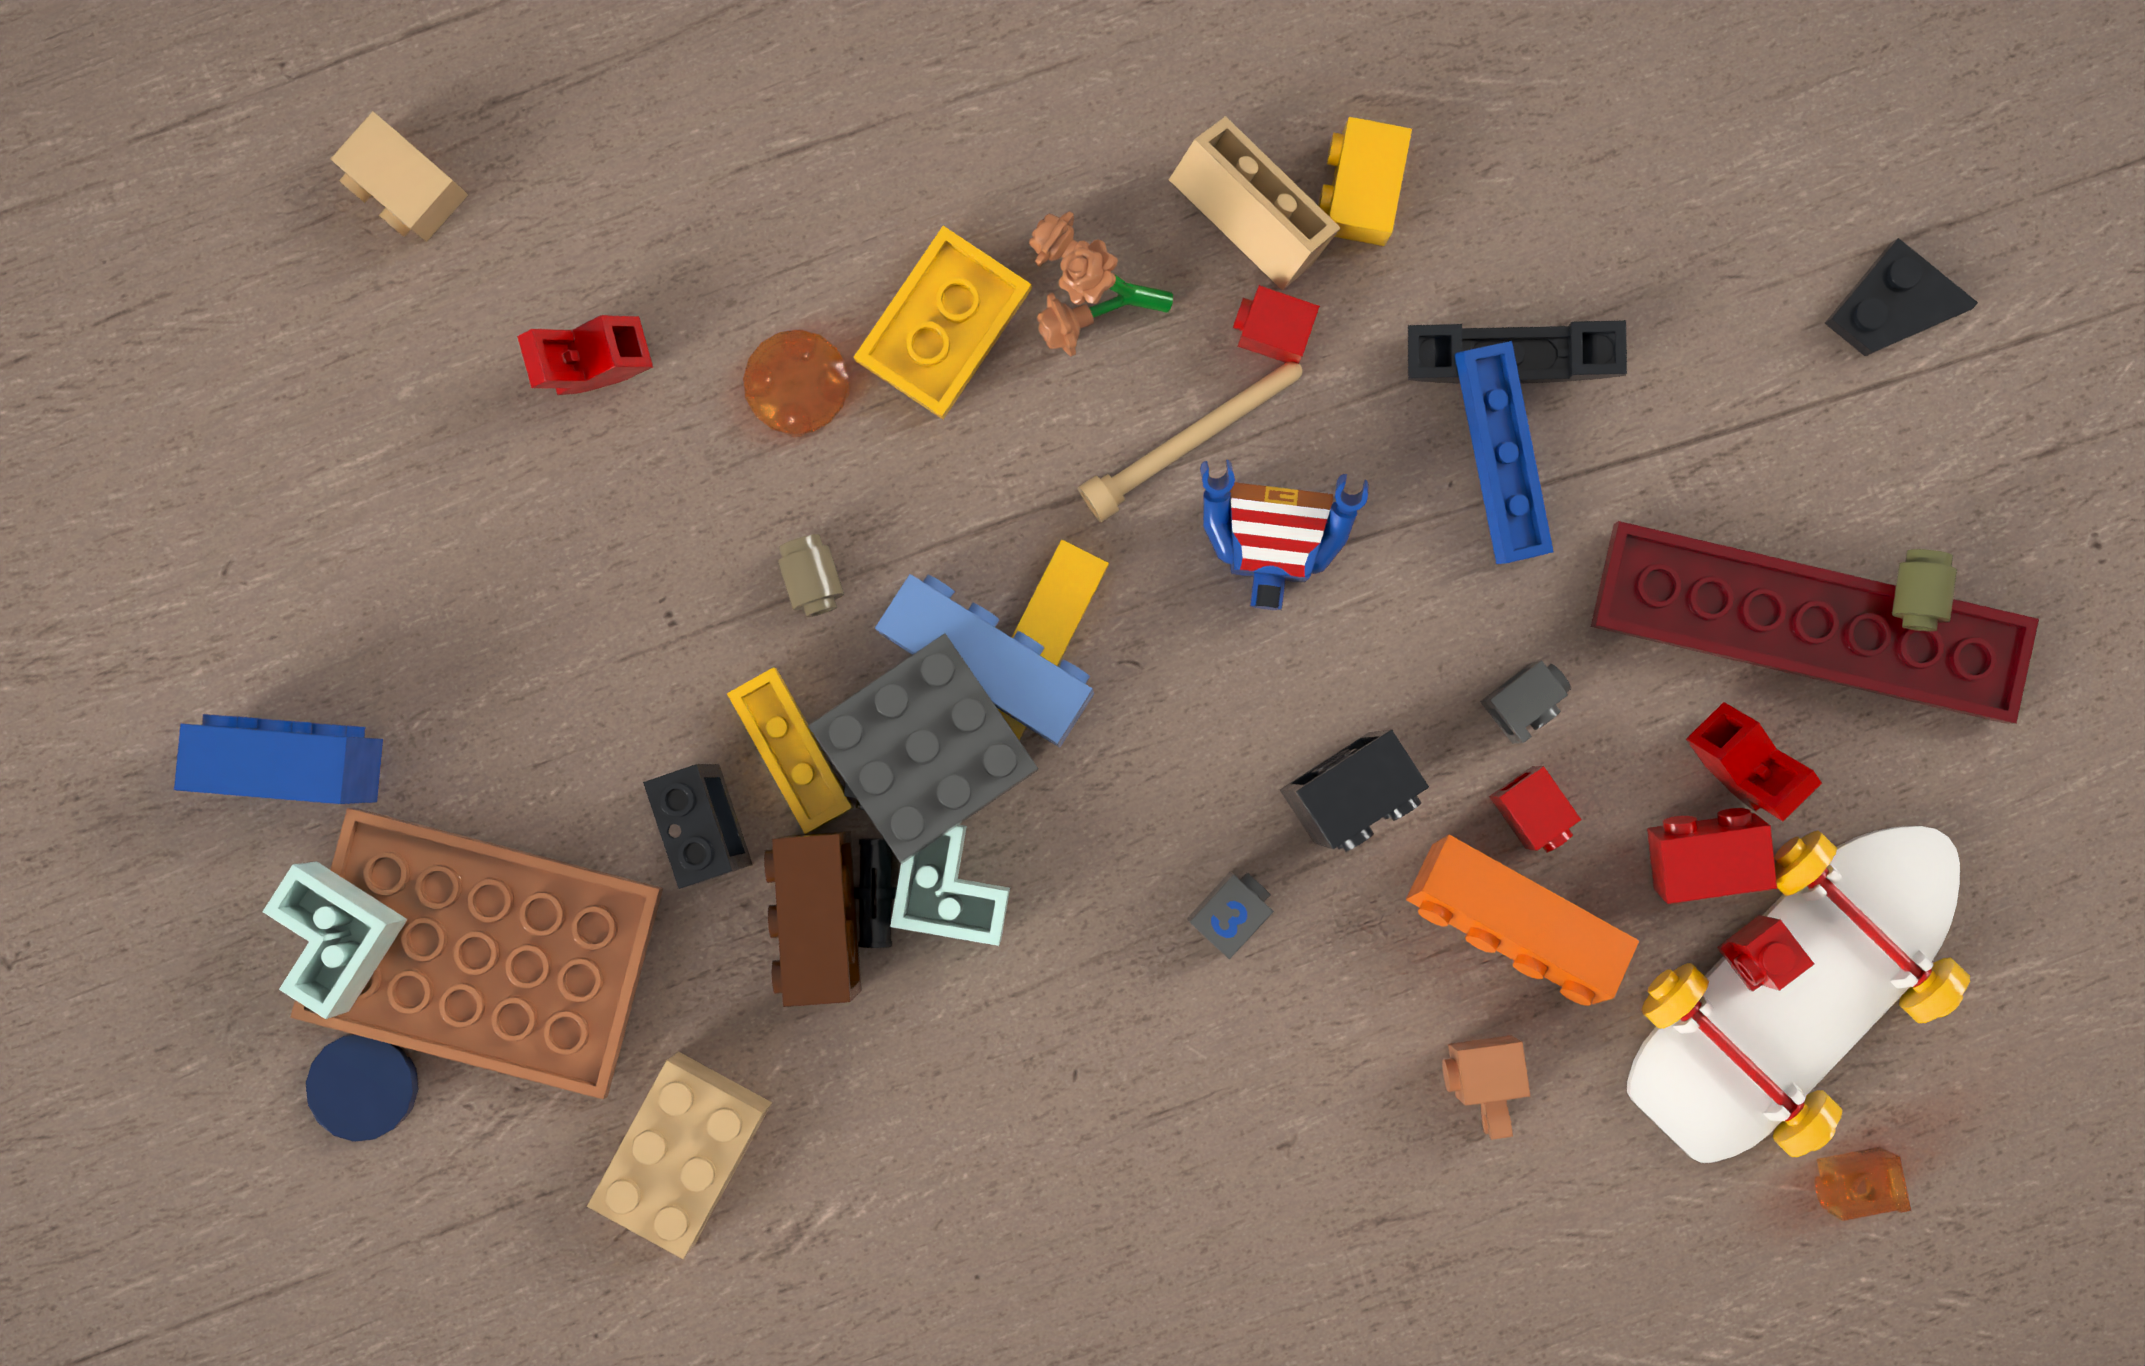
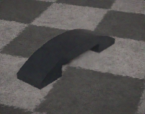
(1541, 353)

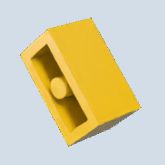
(1366, 179)

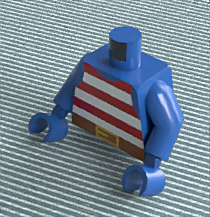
(1276, 530)

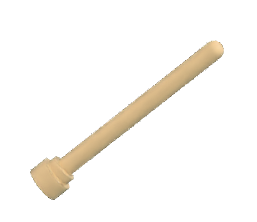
(1106, 493)

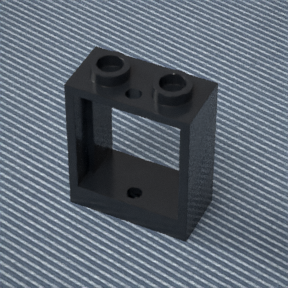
(710, 831)

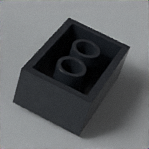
(1356, 789)

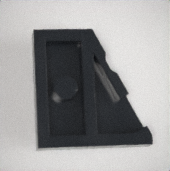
(1897, 301)

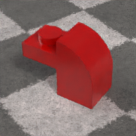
(587, 357)
(1750, 764)

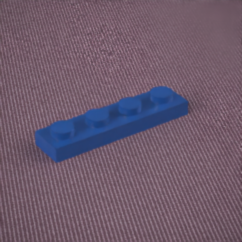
(1504, 452)

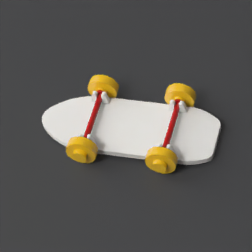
(1742, 1061)

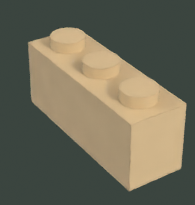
(1253, 202)

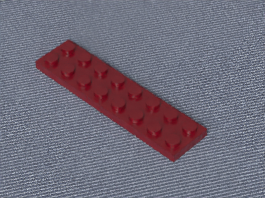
(1810, 623)

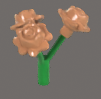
(1085, 277)

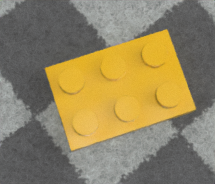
(943, 322)

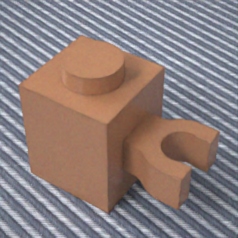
(1488, 1074)

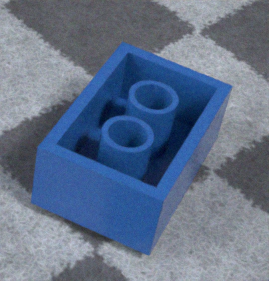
(278, 760)

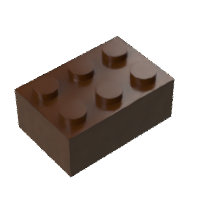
(814, 918)

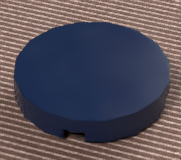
(361, 1087)

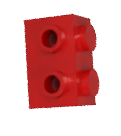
(1711, 856)

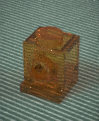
(1844, 1172)

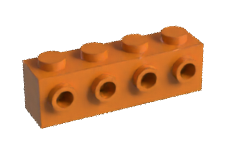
(1522, 922)

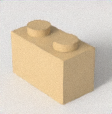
(399, 176)

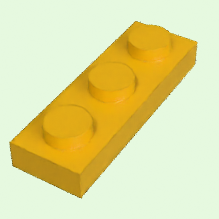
(790, 750)

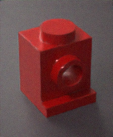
(1765, 954)

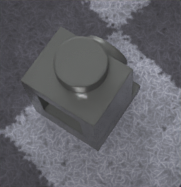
(1527, 700)

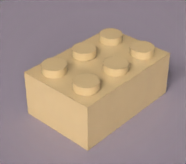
(679, 1154)

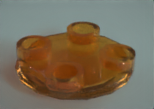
(796, 382)

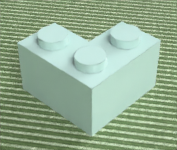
(939, 903)
(344, 932)

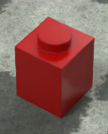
(1275, 324)
(1536, 810)

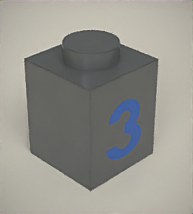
(1232, 913)

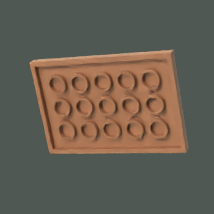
(500, 953)

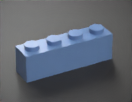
(1008, 668)

